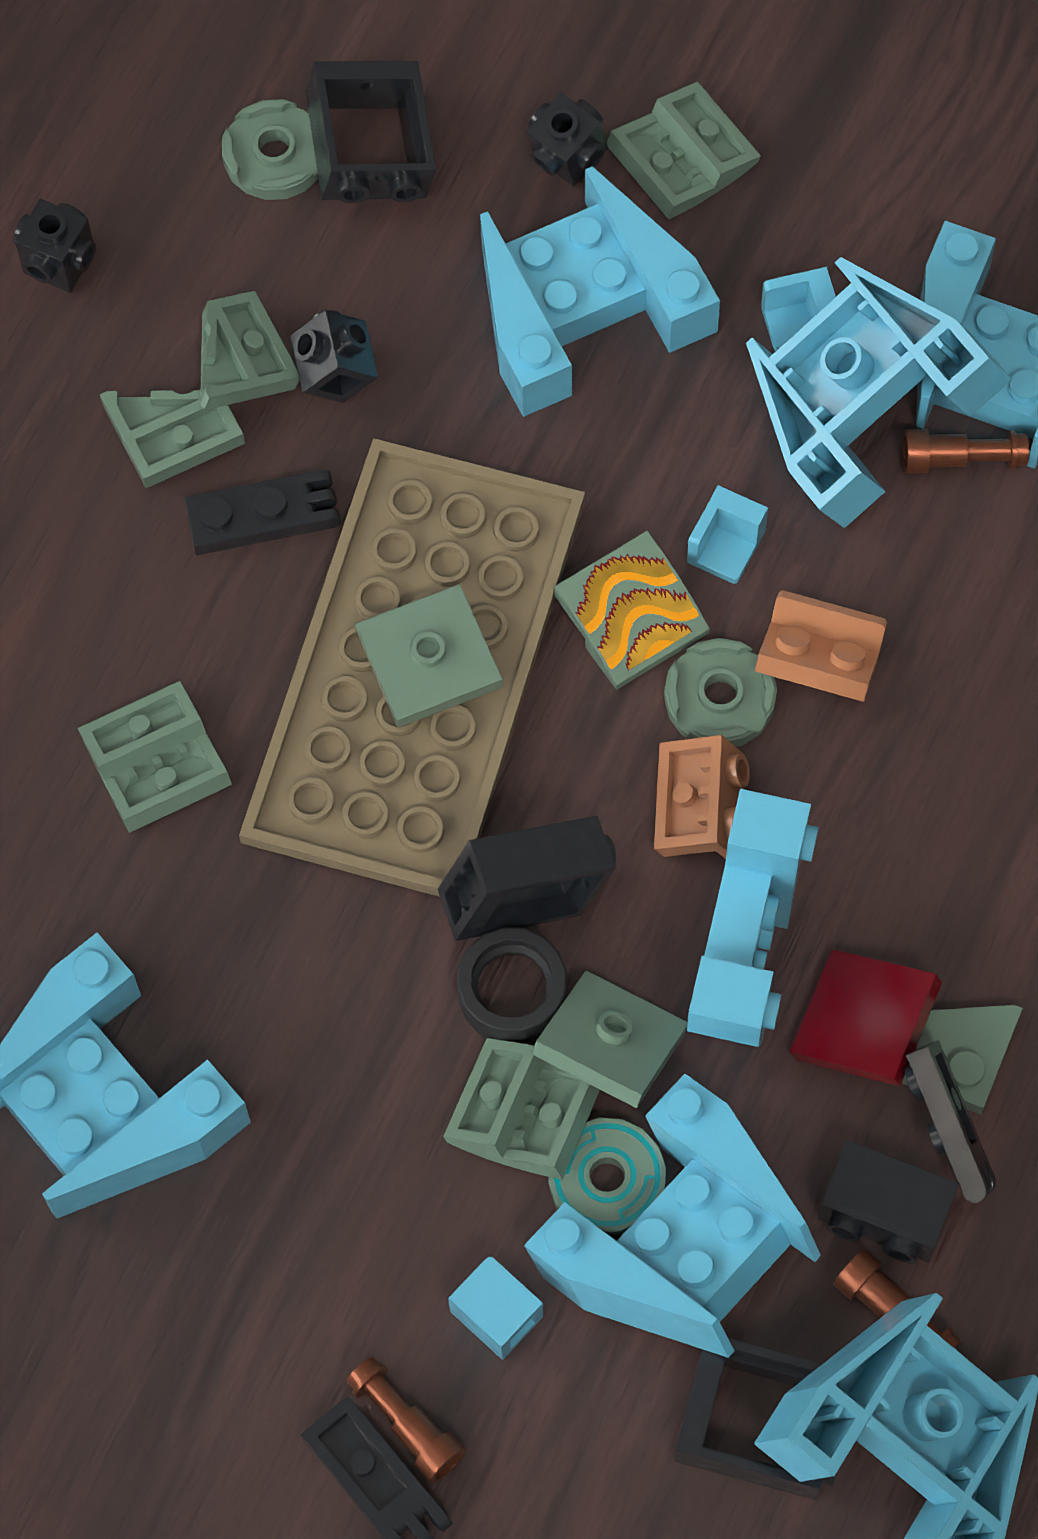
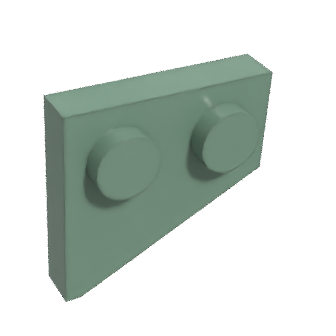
(242, 353)
(170, 431)
(973, 1046)

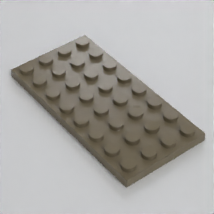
(338, 770)

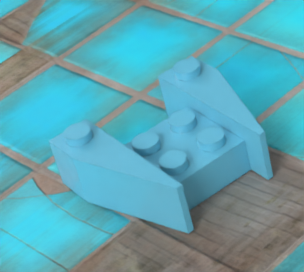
(583, 279)
(1009, 334)
(851, 370)
(755, 895)
(87, 1099)
(695, 1242)
(920, 1415)

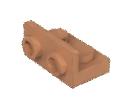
(821, 645)
(697, 794)

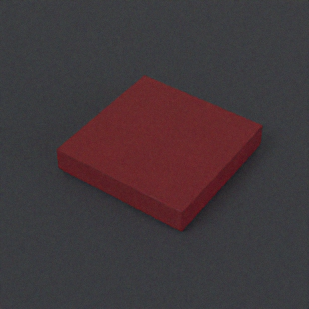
(866, 1017)

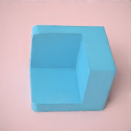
(793, 302)
(727, 535)
(496, 1307)

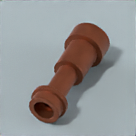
(955, 450)
(876, 1290)
(435, 1451)

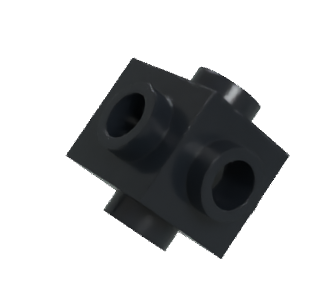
(566, 138)
(55, 244)
(334, 356)

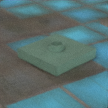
(429, 655)
(610, 1039)

